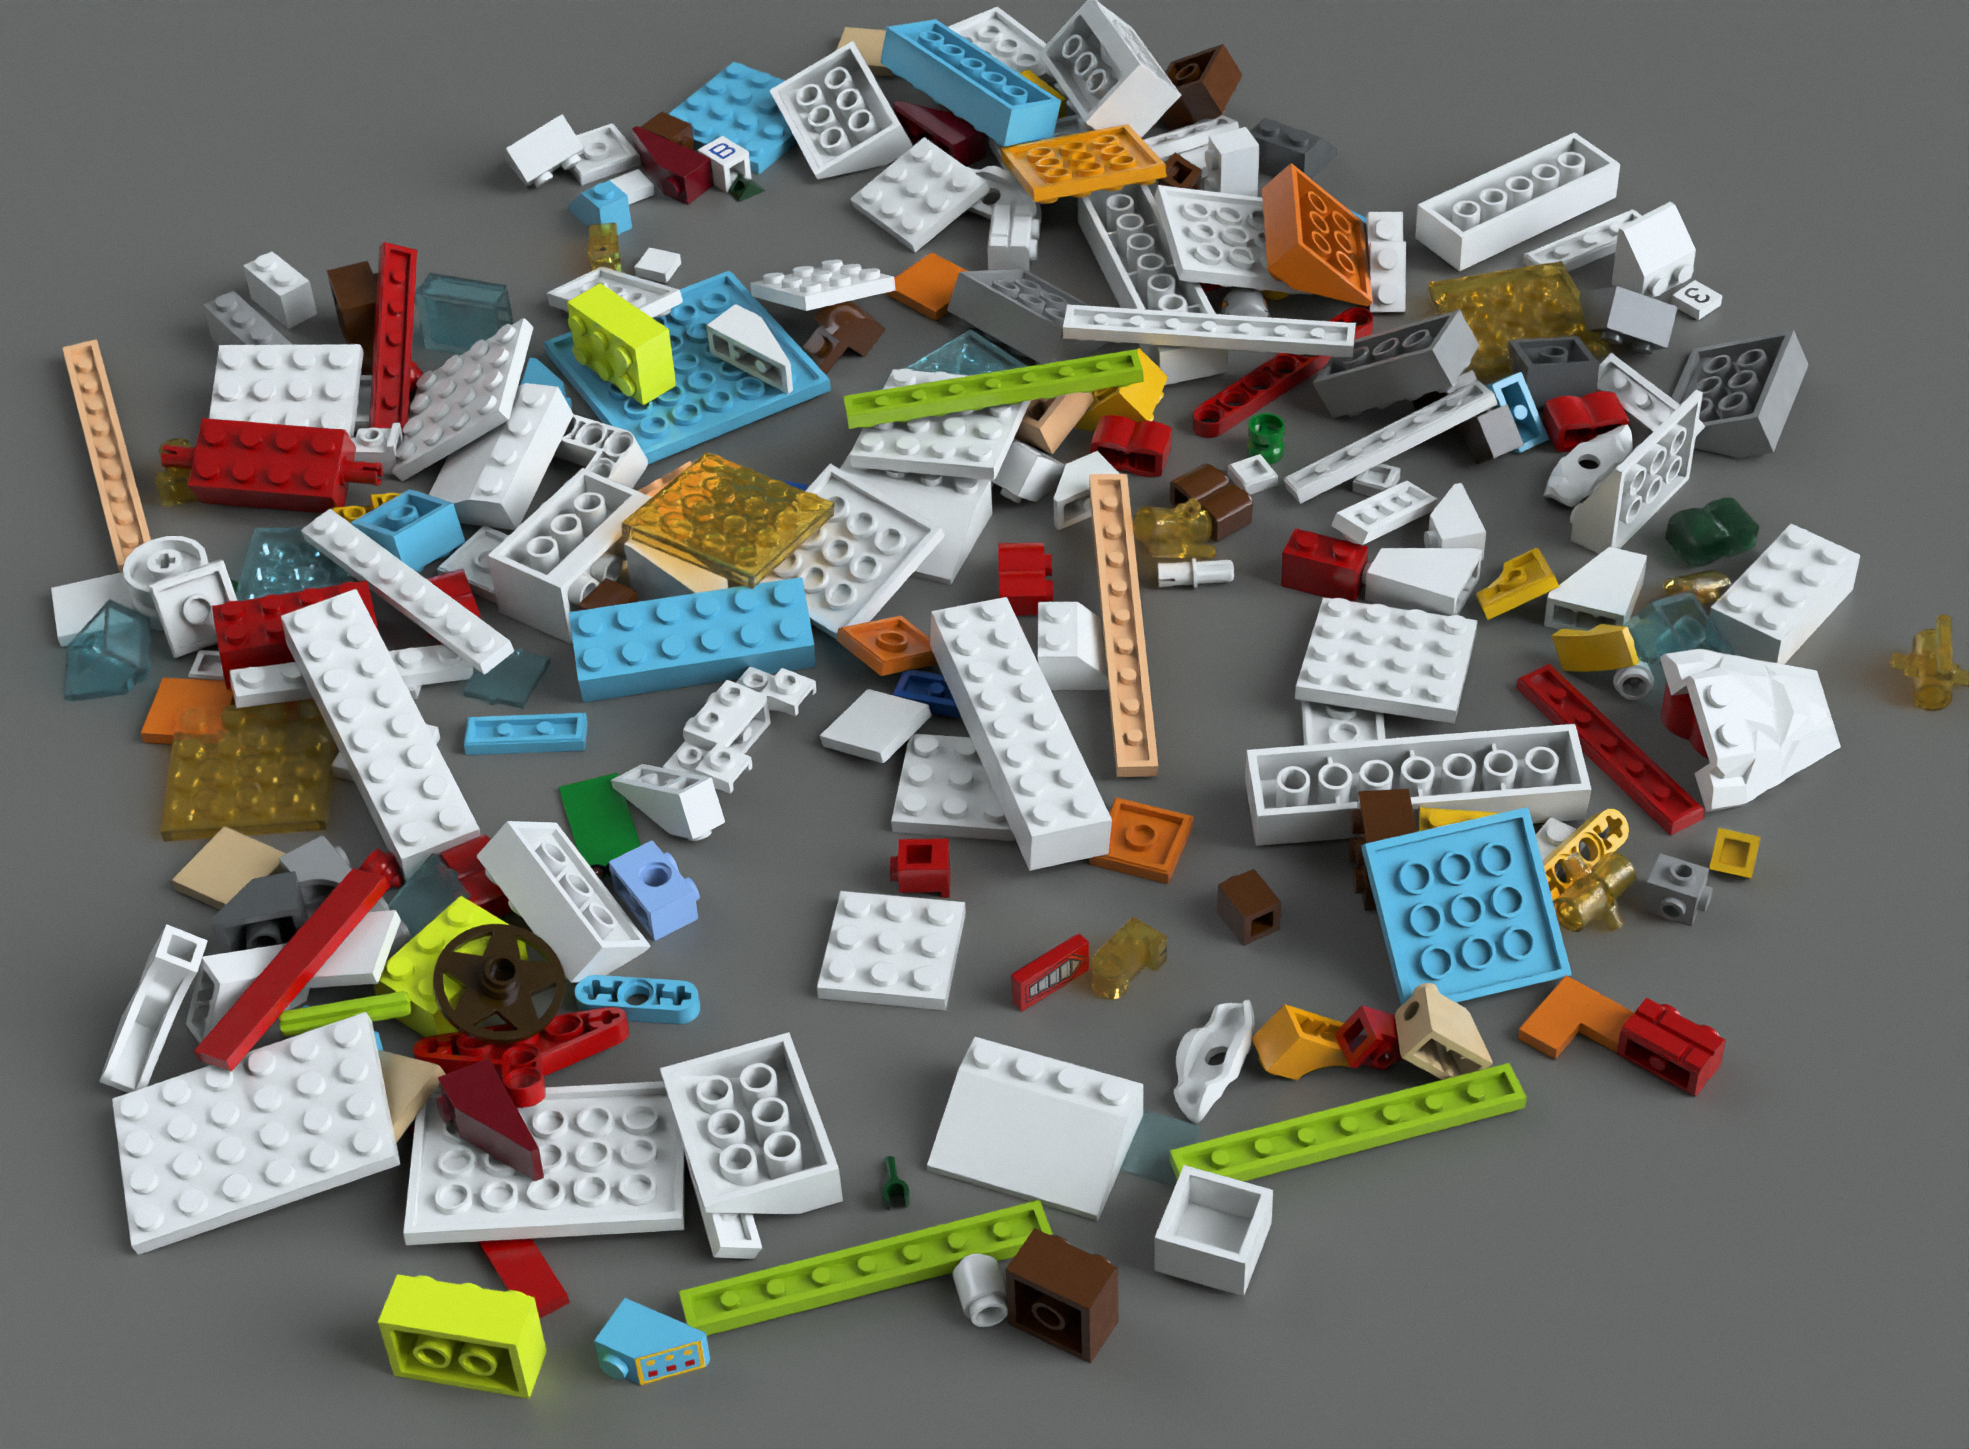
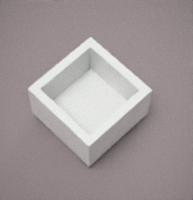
(1213, 1230)

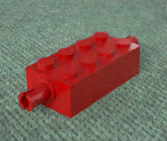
(271, 465)

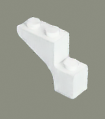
(1386, 261)
(152, 1009)

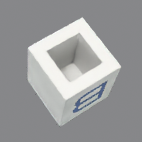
(726, 161)

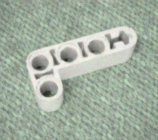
(603, 450)

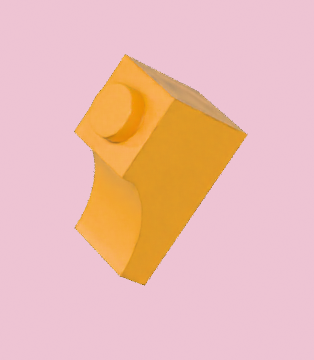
(1298, 1043)

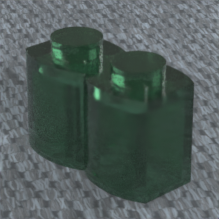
(1712, 532)

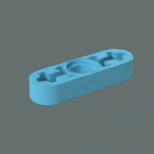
(667, 1012)

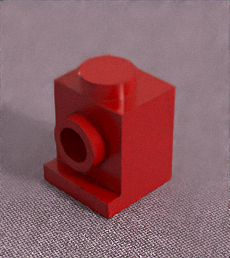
(922, 866)
(1378, 1048)

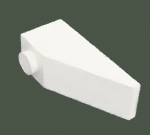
(749, 345)
(673, 799)

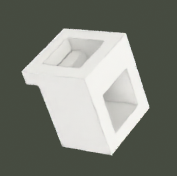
(379, 445)

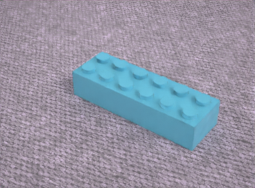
(970, 82)
(691, 639)

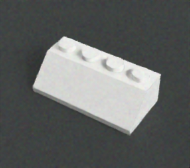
(561, 898)

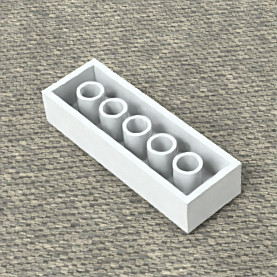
(1516, 201)

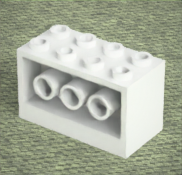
(1107, 72)
(564, 552)

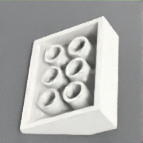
(841, 115)
(501, 470)
(1639, 483)
(952, 502)
(1036, 1128)
(753, 1130)

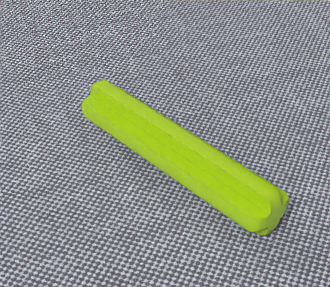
(377, 1007)

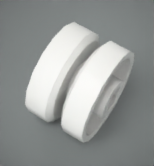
(157, 561)

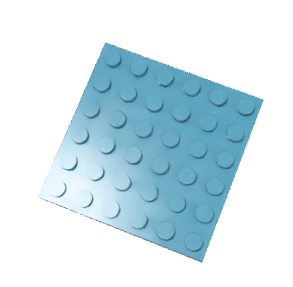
(708, 392)

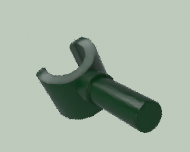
(894, 1185)

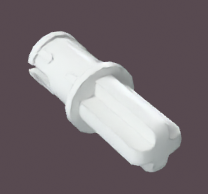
(1195, 573)

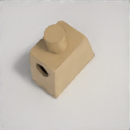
(1439, 1035)

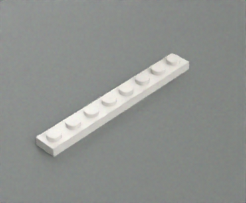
(1209, 331)
(408, 591)

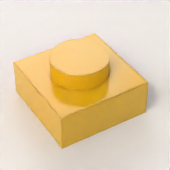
(1734, 852)

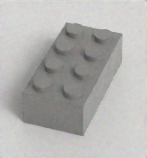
(1398, 365)

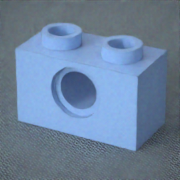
(654, 889)

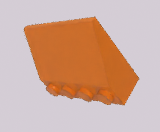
(1314, 240)

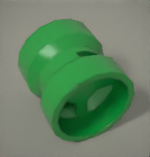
(1266, 437)

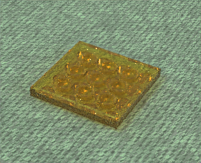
(1514, 306)
(728, 519)
(248, 771)

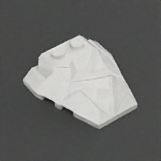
(1754, 720)

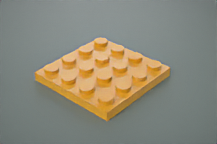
(1083, 163)

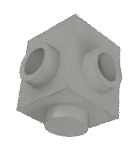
(1677, 890)

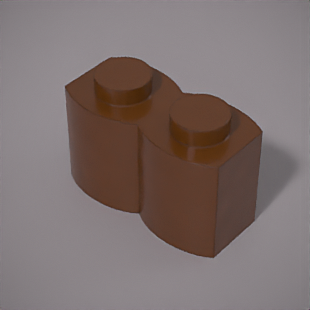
(1224, 502)

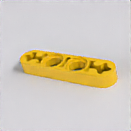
(1597, 846)

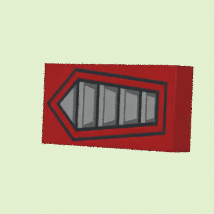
(1050, 972)

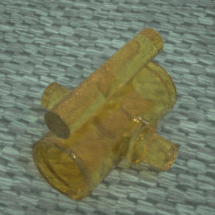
(1175, 531)
(1932, 666)
(1594, 891)

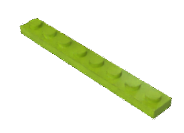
(993, 389)
(1356, 1126)
(859, 1269)

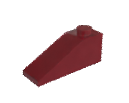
(942, 129)
(673, 167)
(488, 1117)

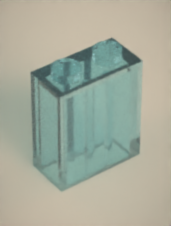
(460, 311)

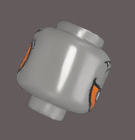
(1245, 303)

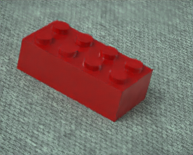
(253, 631)

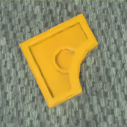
(1520, 582)

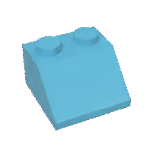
(414, 528)

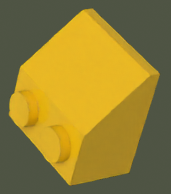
(1133, 401)

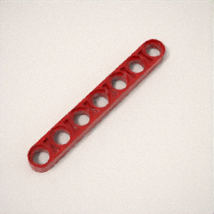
(1266, 376)

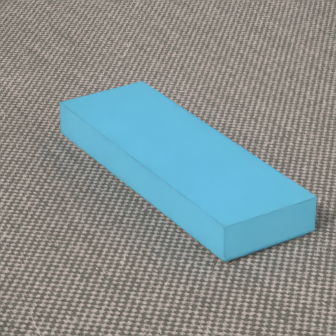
(525, 734)

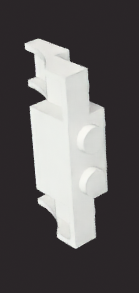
(734, 721)

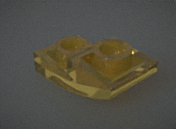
(1704, 585)

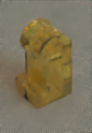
(604, 246)
(173, 483)
(1126, 956)

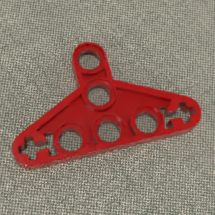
(527, 1062)

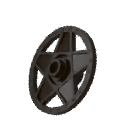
(498, 983)

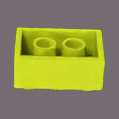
(621, 344)
(414, 965)
(463, 1335)

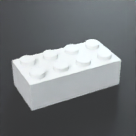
(1785, 595)

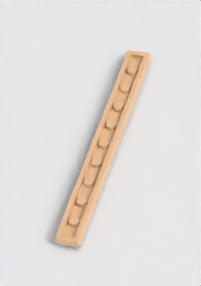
(107, 449)
(1122, 627)

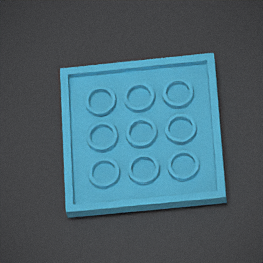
(742, 110)
(1467, 907)

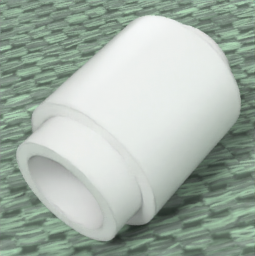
(981, 1290)

